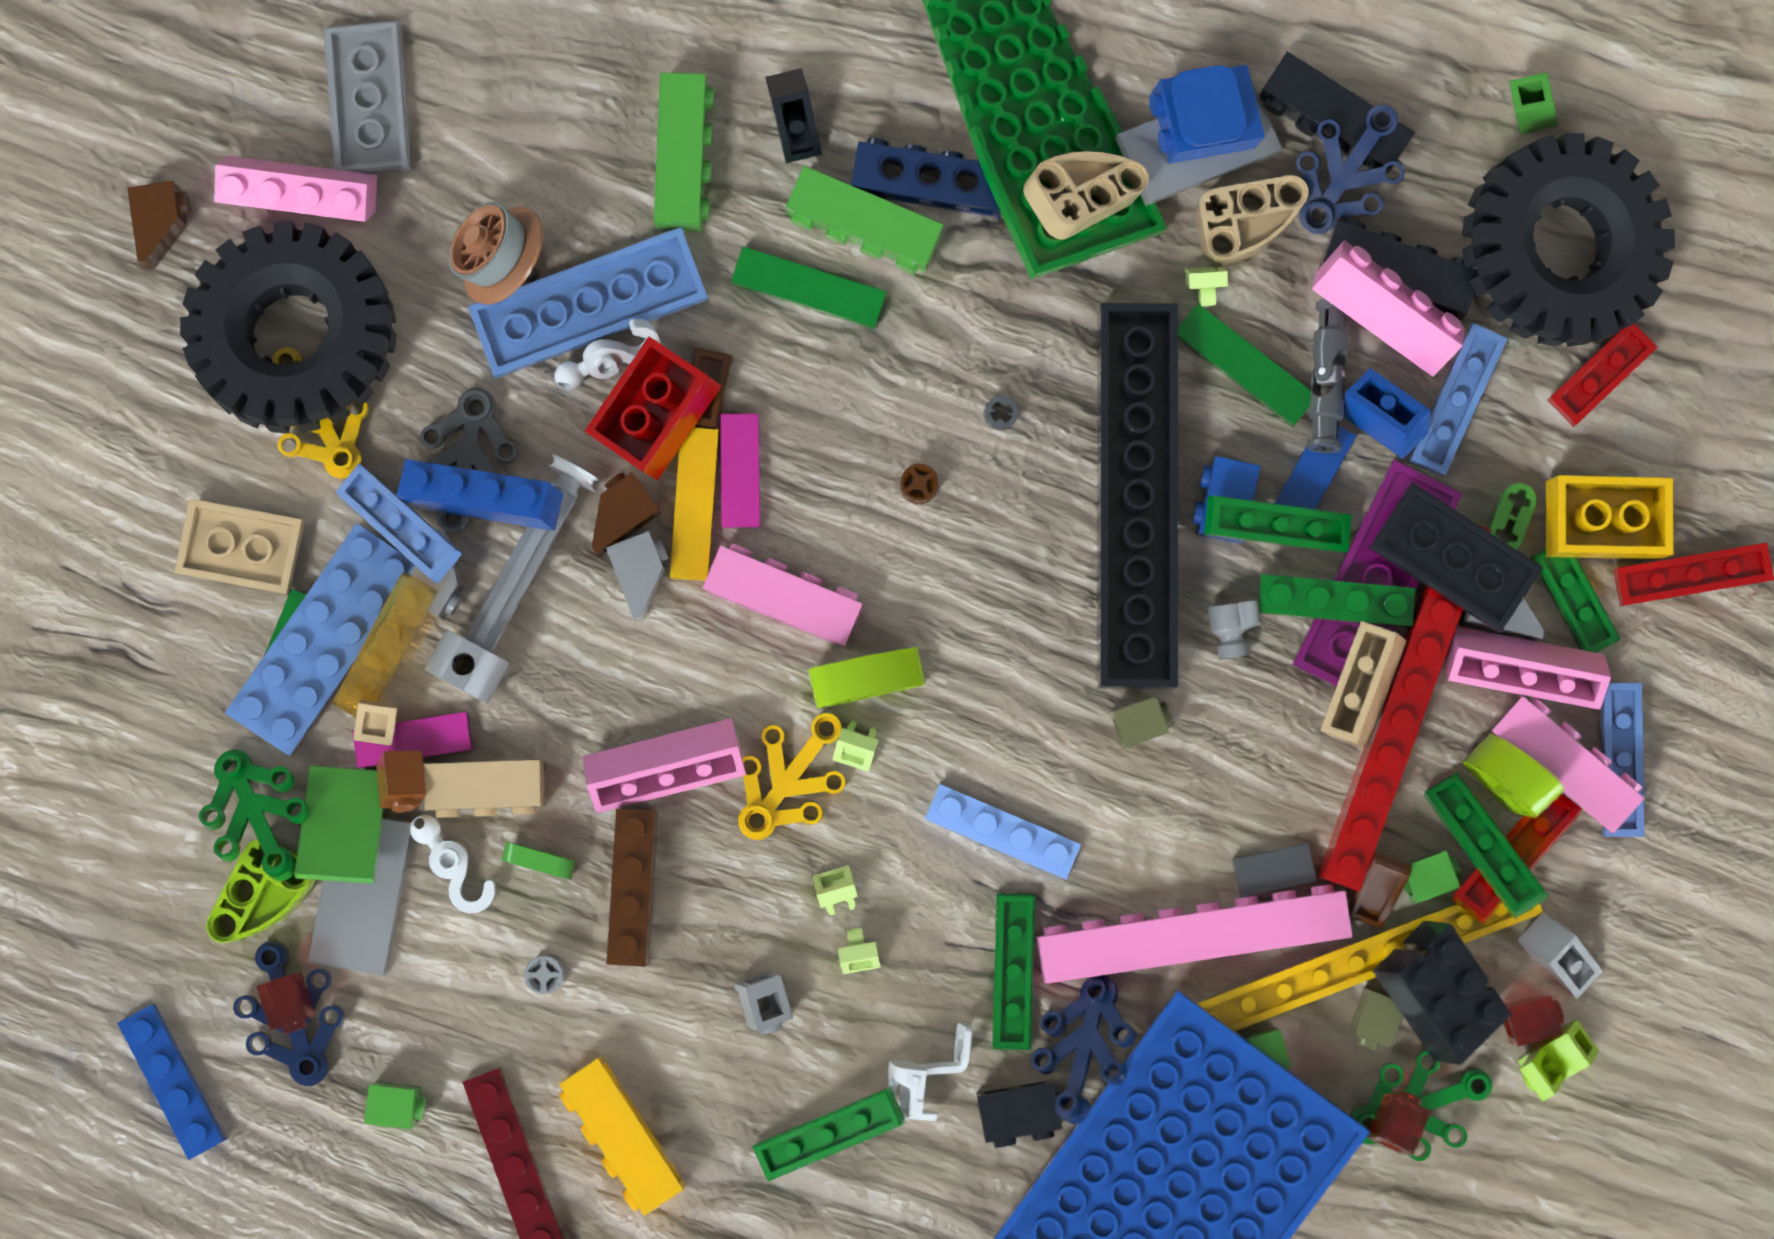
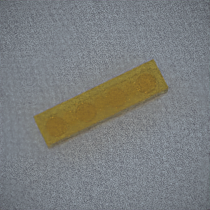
(386, 643)

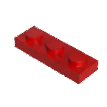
(1602, 374)

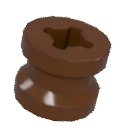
(921, 474)

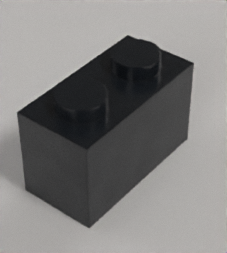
(1019, 1113)

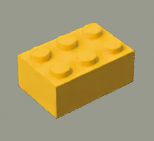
(1609, 517)

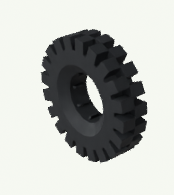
(1624, 226)
(251, 279)

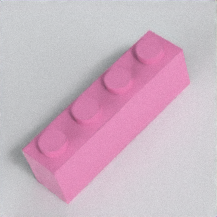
(295, 188)
(1389, 308)
(782, 596)
(1527, 667)
(663, 765)
(1580, 772)

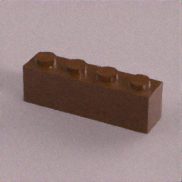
(632, 887)

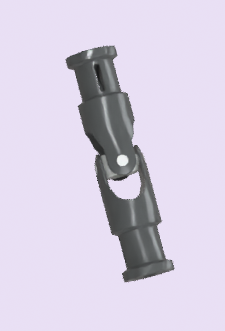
(1330, 357)

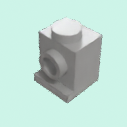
(777, 1006)

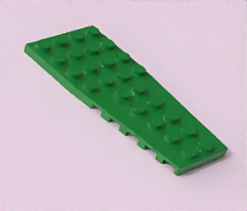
(1025, 104)

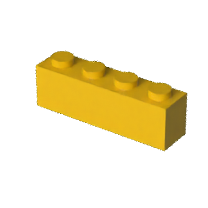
(622, 1136)

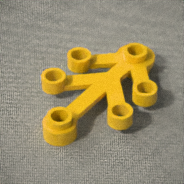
(333, 444)
(786, 782)

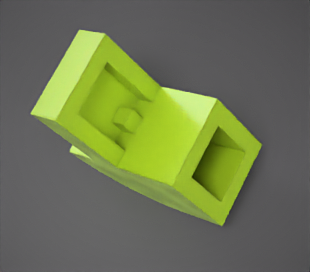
(1556, 1059)

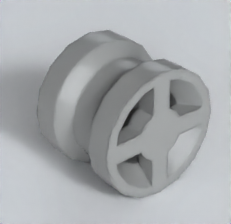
(538, 974)

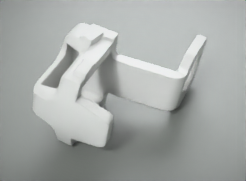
(914, 1075)

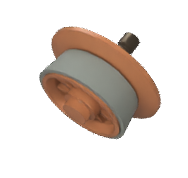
(496, 251)

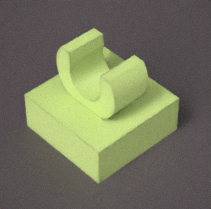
(1205, 281)
(855, 748)
(835, 887)
(858, 955)

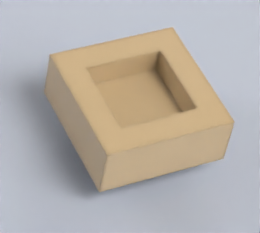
(375, 722)

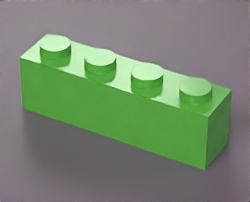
(681, 152)
(863, 220)

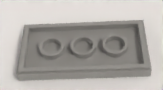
(367, 97)
(1170, 179)
(359, 919)

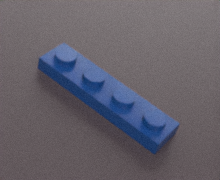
(171, 1081)

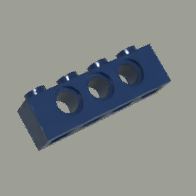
(910, 189)

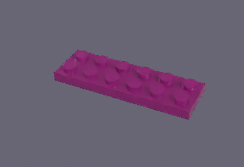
(1329, 641)

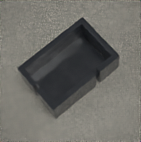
(1442, 992)

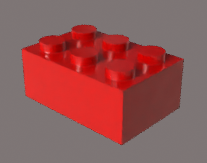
(653, 408)

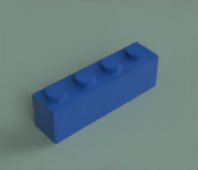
(480, 494)

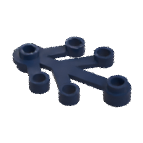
(1345, 174)
(1085, 1042)
(302, 1048)

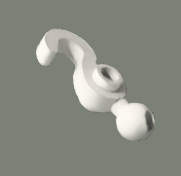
(603, 358)
(451, 862)

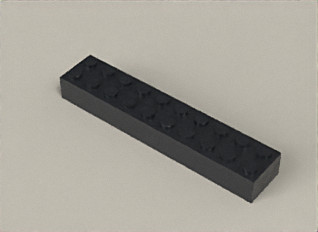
(1137, 496)

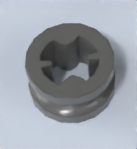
(1002, 401)

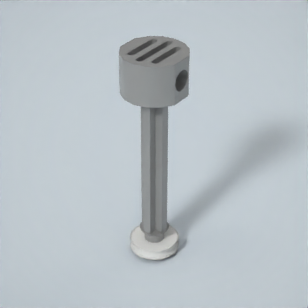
(504, 598)

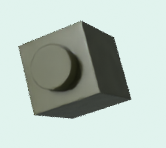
(1141, 721)
(1375, 1020)

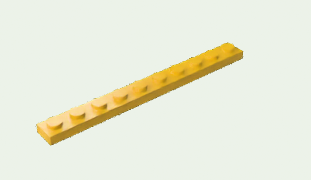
(1340, 968)

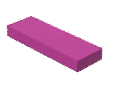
(740, 471)
(430, 735)

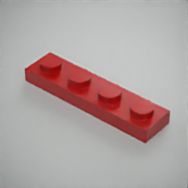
(1693, 574)
(1531, 841)

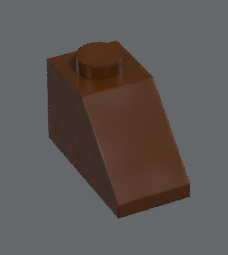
(157, 219)
(621, 512)

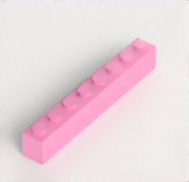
(1195, 935)

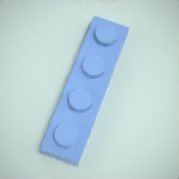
(1002, 831)

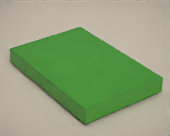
(342, 828)

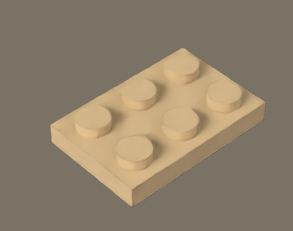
(239, 546)

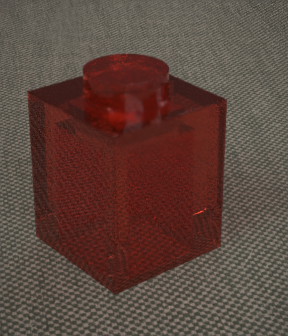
(286, 1003)
(1533, 1019)
(1399, 1122)

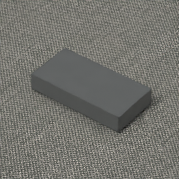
(1274, 870)

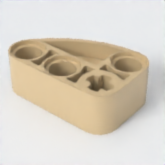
(1072, 183)
(1243, 228)

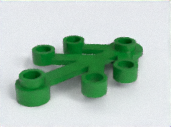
(251, 809)
(1430, 1101)

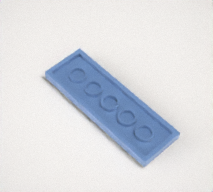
(588, 303)
(319, 641)

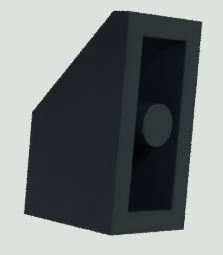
(794, 115)

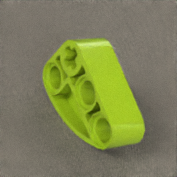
(866, 677)
(1513, 776)
(270, 901)

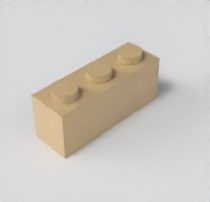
(1363, 685)
(484, 787)

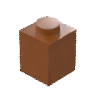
(401, 780)

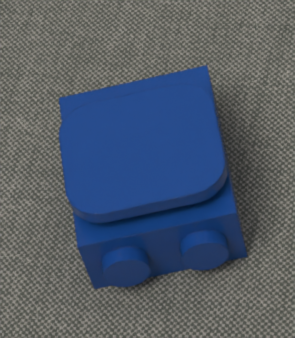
(1206, 113)

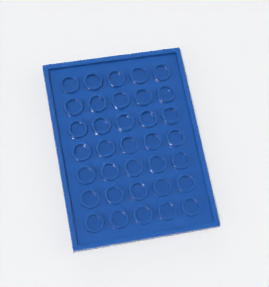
(1191, 1144)

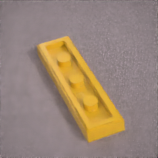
(694, 505)

